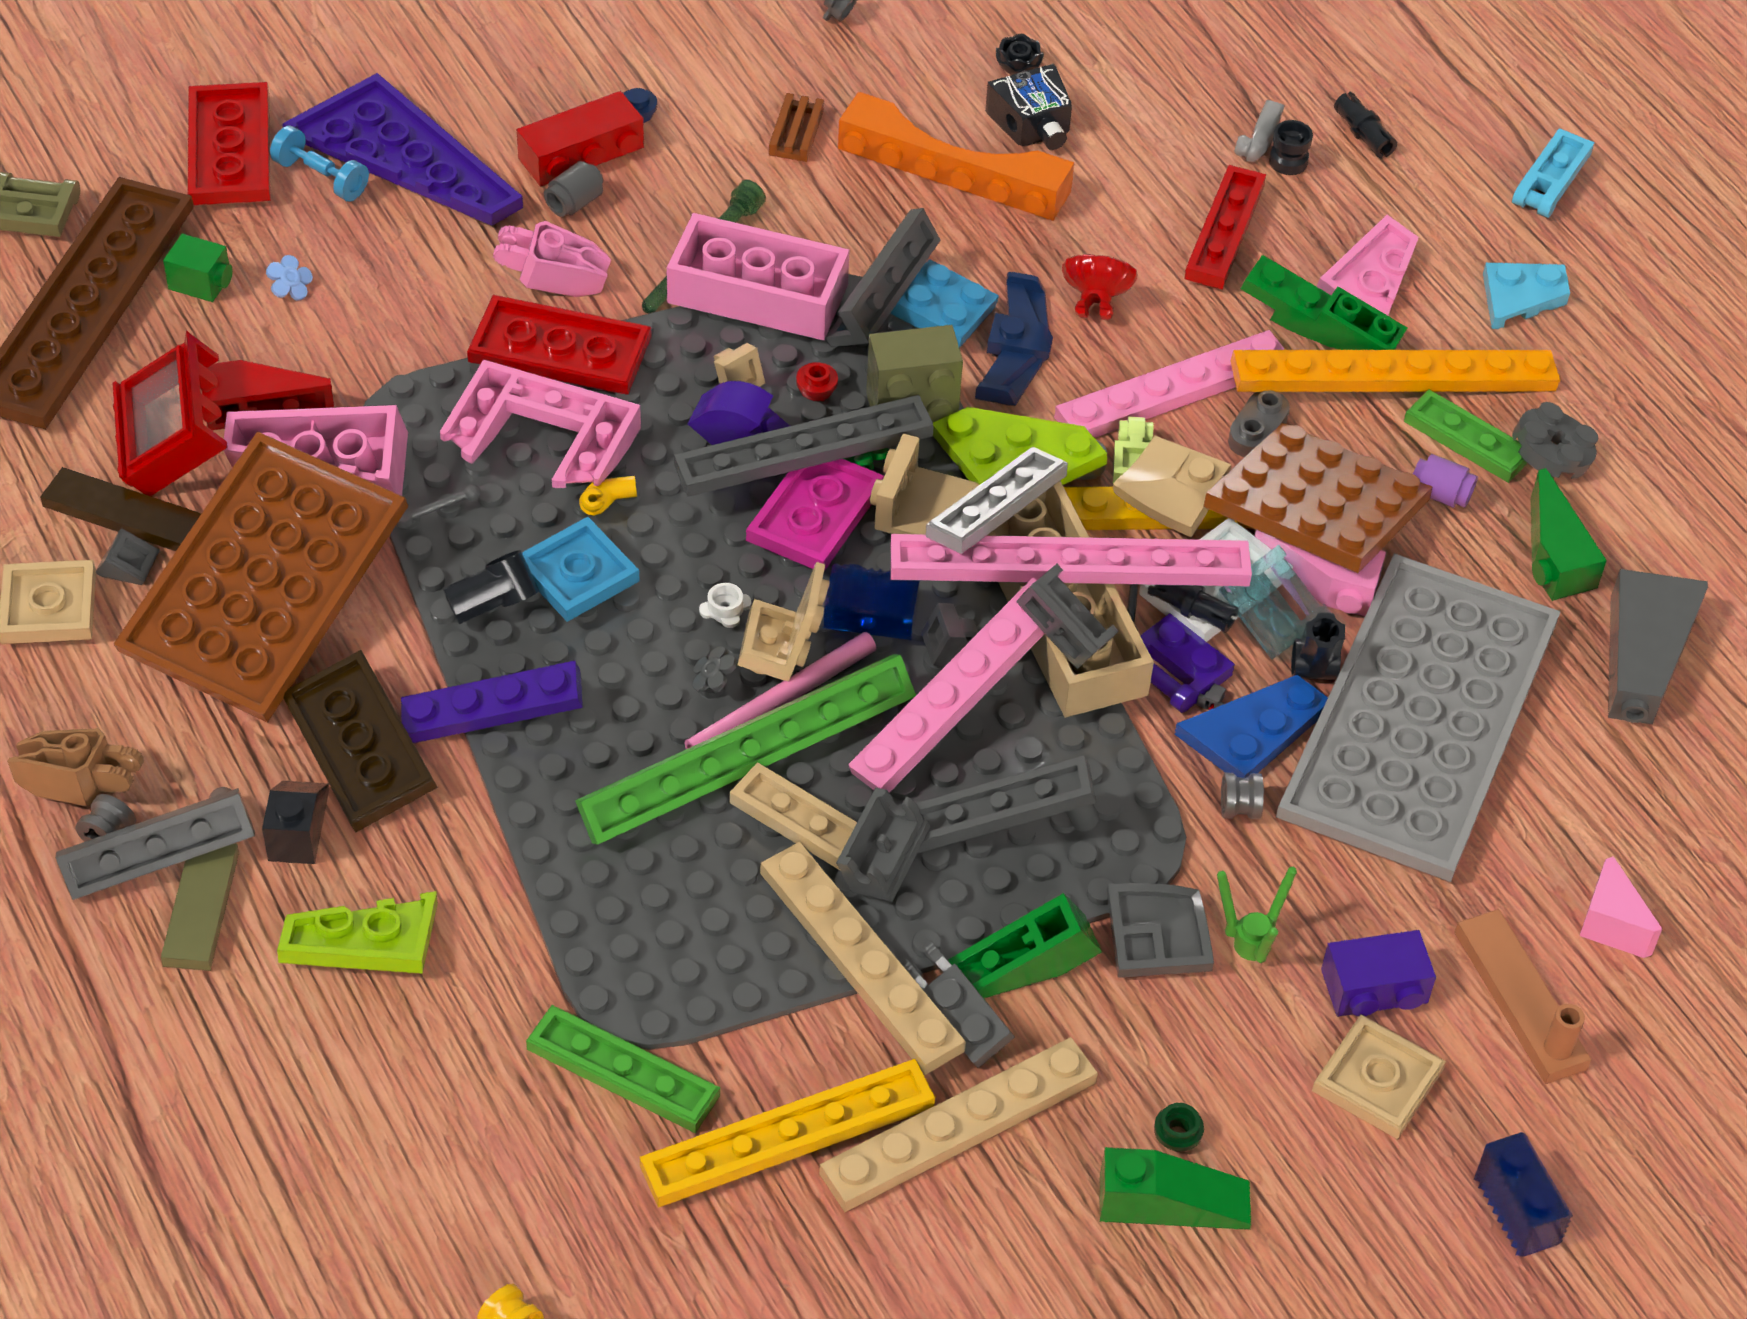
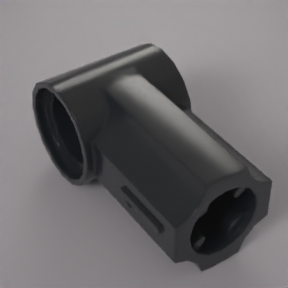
(500, 583)
(1319, 650)

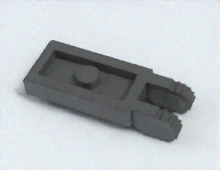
(962, 1007)

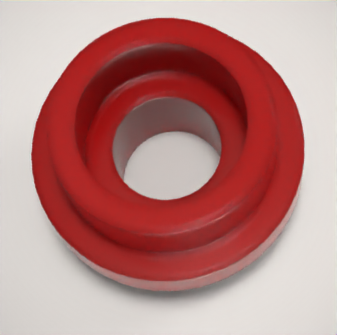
(816, 381)

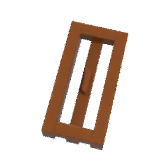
(801, 107)

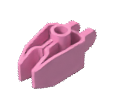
(553, 259)

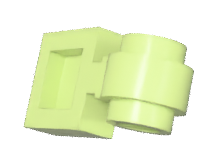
(1132, 440)

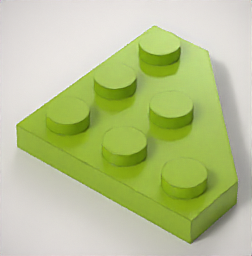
(989, 440)

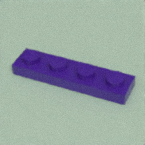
(492, 702)

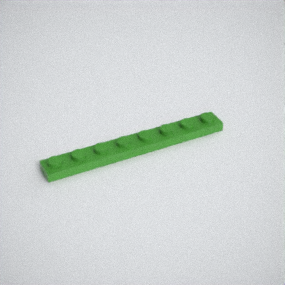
(737, 750)

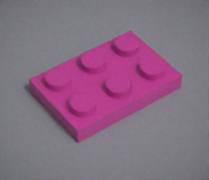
(814, 511)

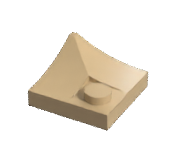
(1171, 484)

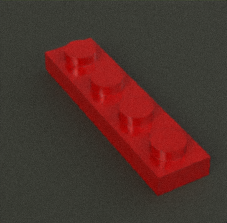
(1225, 227)

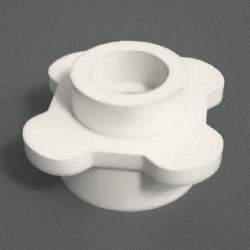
(725, 595)

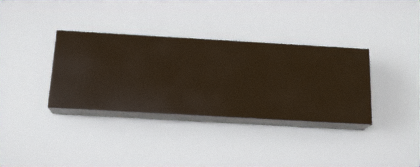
(119, 508)

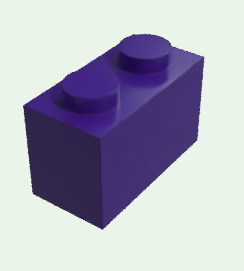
(1378, 973)

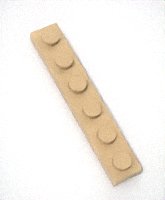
(863, 958)
(957, 1124)

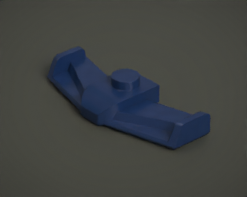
(1019, 339)

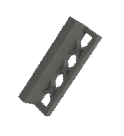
(885, 280)

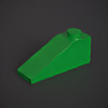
(1562, 549)
(1030, 949)
(1171, 1191)

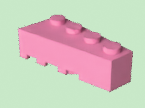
(355, 439)

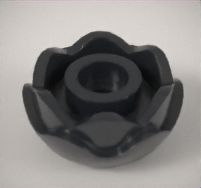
(1019, 54)

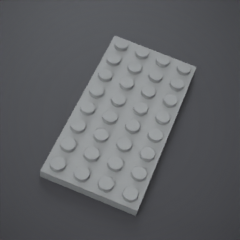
(1419, 717)

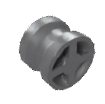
(1242, 795)
(106, 816)

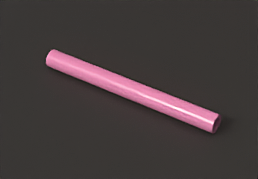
(798, 685)

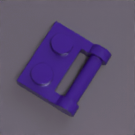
(1186, 658)

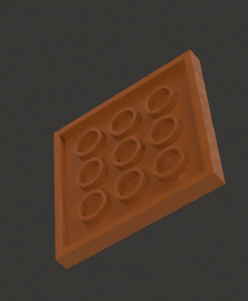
(1319, 497)

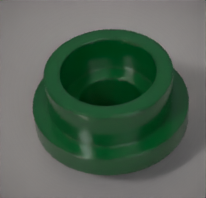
(1182, 1116)

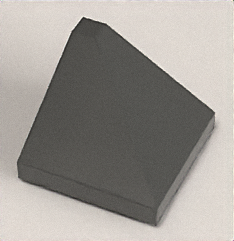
(128, 559)

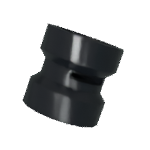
(1291, 147)

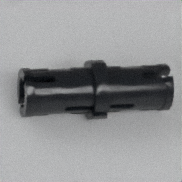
(1365, 125)
(1196, 602)

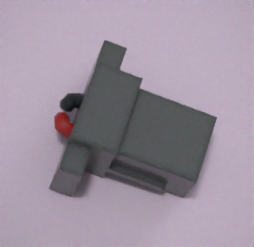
(1212, 698)

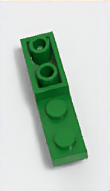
(1331, 320)

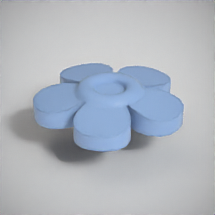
(289, 278)

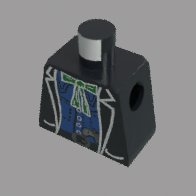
(1031, 106)

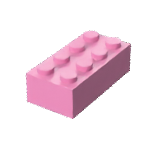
(758, 276)

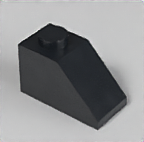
(294, 821)

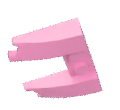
(496, 391)

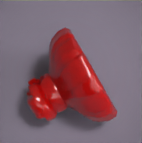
(1098, 281)

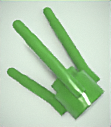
(1255, 931)

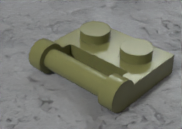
(36, 204)

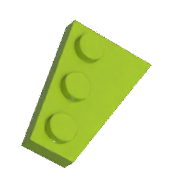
(369, 939)

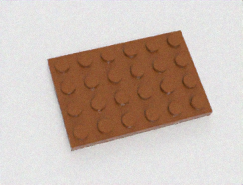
(261, 576)

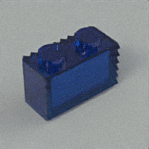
(870, 602)
(1522, 1194)

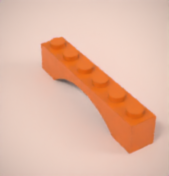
(1019, 180)

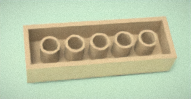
(1118, 669)

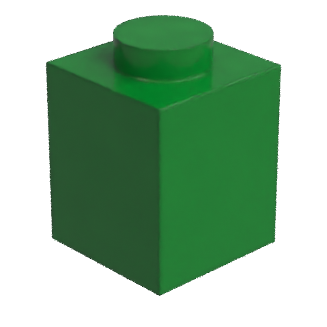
(197, 268)

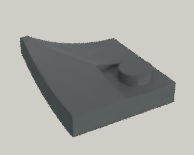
(1158, 929)

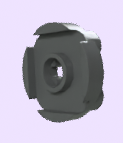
(1574, 441)

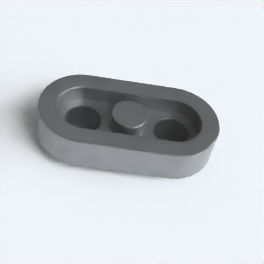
(1257, 420)

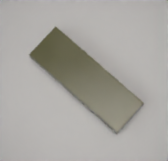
(199, 909)

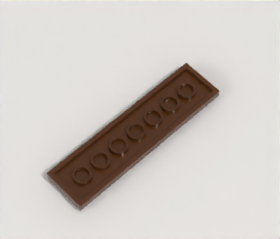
(86, 298)

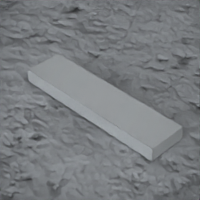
(996, 500)

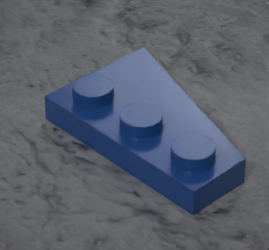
(1254, 728)

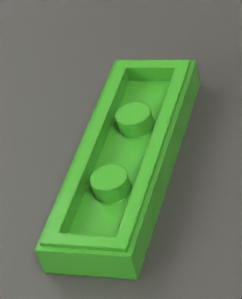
(1466, 435)

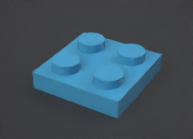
(945, 298)
(579, 568)

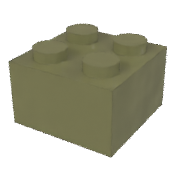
(914, 364)

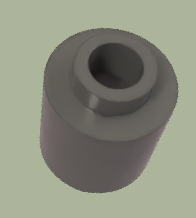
(574, 189)

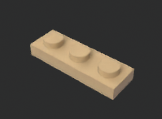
(793, 813)

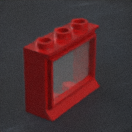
(163, 416)

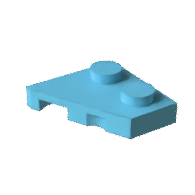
(1523, 290)

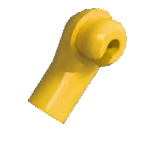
(598, 498)

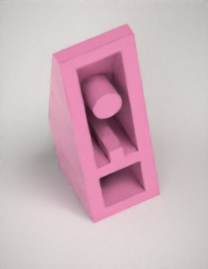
(1330, 582)

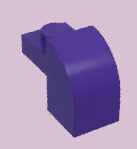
(734, 412)

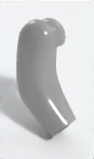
(1263, 132)

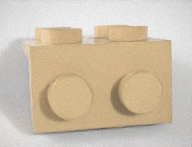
(911, 494)
(779, 637)

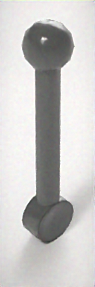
(471, 493)

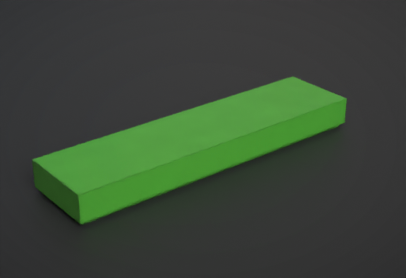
(623, 1068)

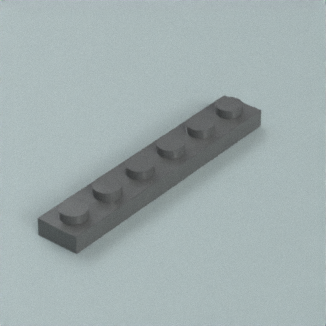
(802, 445)

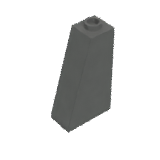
(1647, 636)

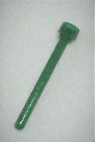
(744, 201)

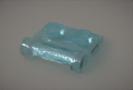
(1266, 610)

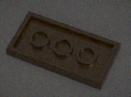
(359, 741)

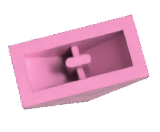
(1619, 914)

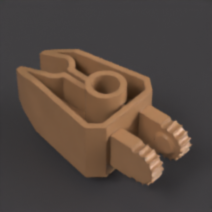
(73, 765)

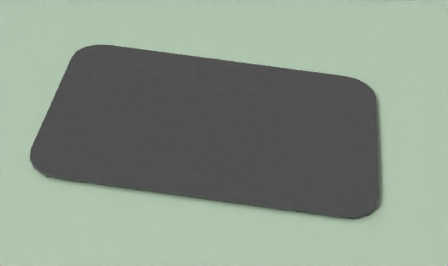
(672, 921)

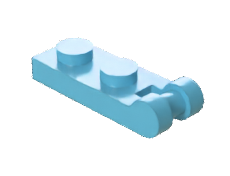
(1553, 172)

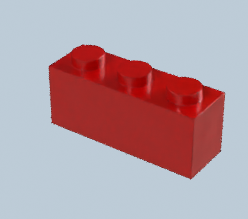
(584, 133)

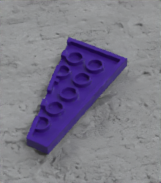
(407, 148)

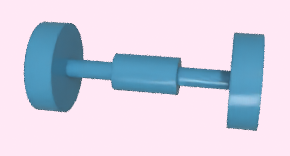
(289, 146)

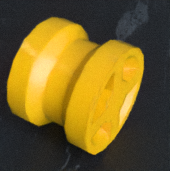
(508, 1304)

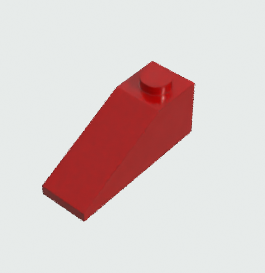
(265, 387)

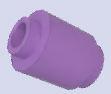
(1450, 480)

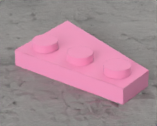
(1374, 265)

